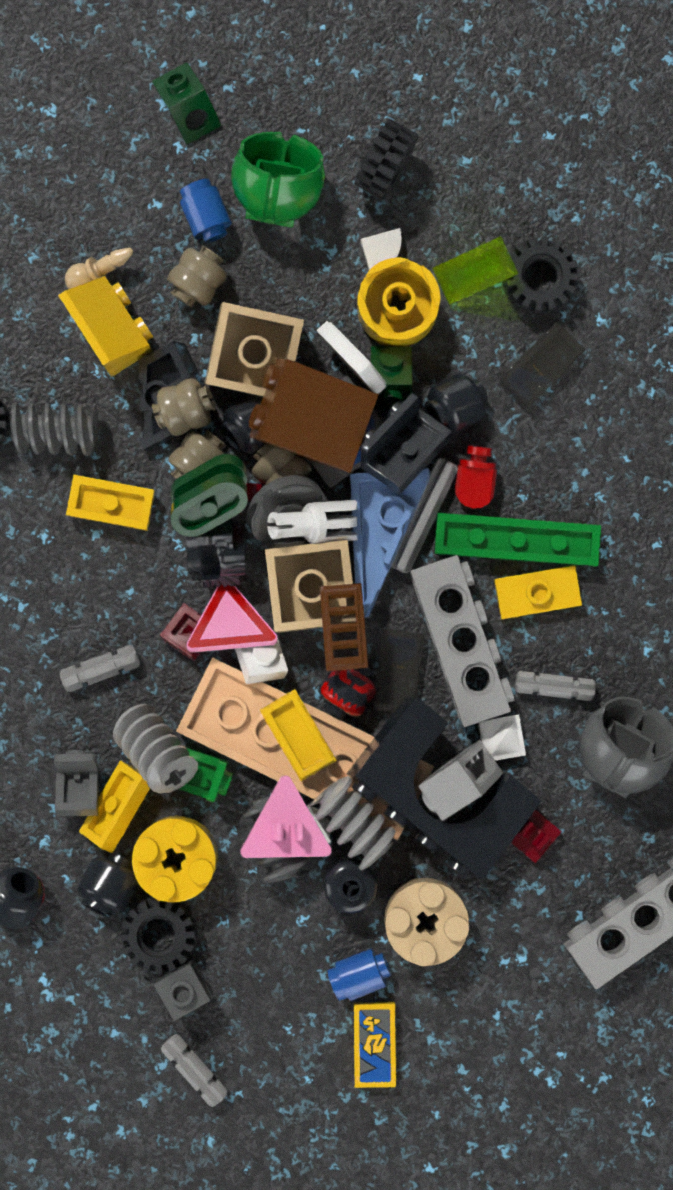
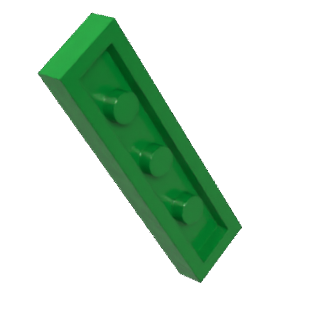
(517, 539)

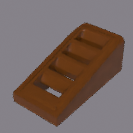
(336, 592)

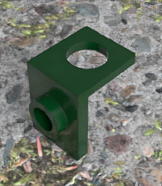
(182, 94)

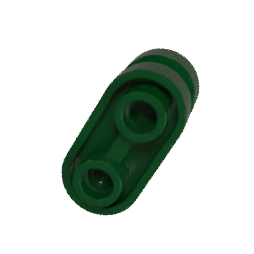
(208, 495)

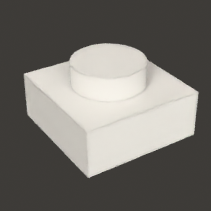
(262, 663)

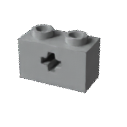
(460, 780)

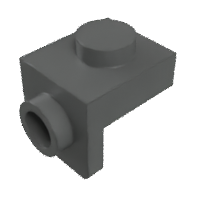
(76, 784)

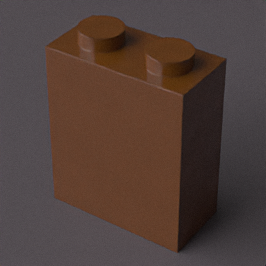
(312, 414)

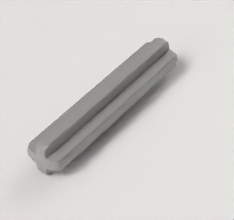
(429, 505)

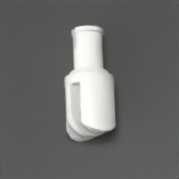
(313, 522)

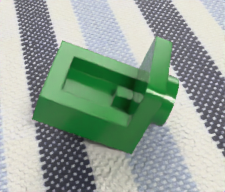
(209, 778)

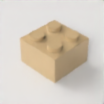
(247, 345)
(295, 582)

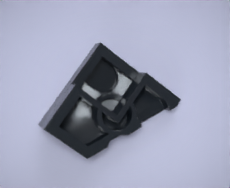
(158, 370)

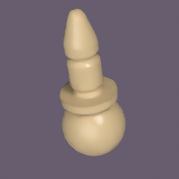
(94, 269)

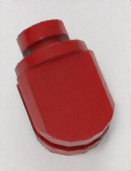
(476, 478)

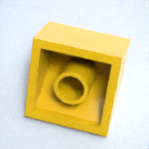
(107, 324)

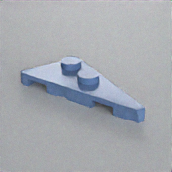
(380, 528)

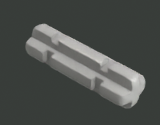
(99, 668)
(555, 686)
(194, 1070)

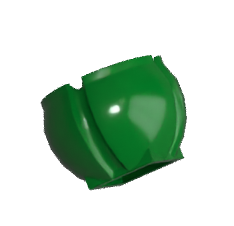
(277, 177)

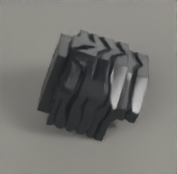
(218, 555)

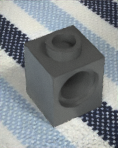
(183, 989)

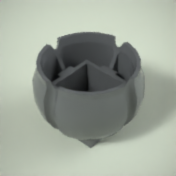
(626, 746)

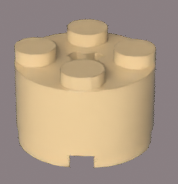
(423, 945)

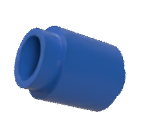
(205, 210)
(359, 975)

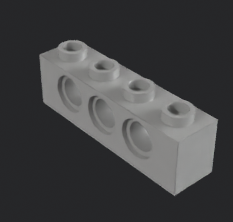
(469, 704)
(636, 941)

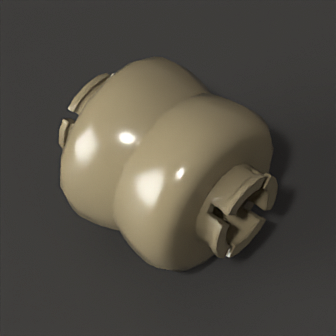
(197, 276)
(183, 407)
(194, 452)
(278, 463)

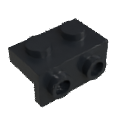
(403, 444)

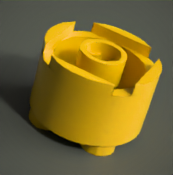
(409, 282)
(164, 880)

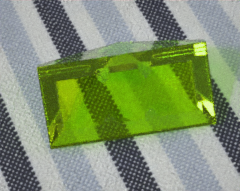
(475, 270)

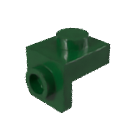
(396, 369)

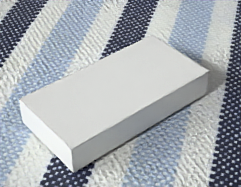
(352, 357)

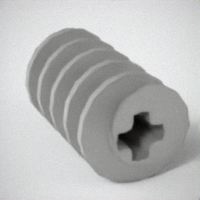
(154, 749)
(354, 822)

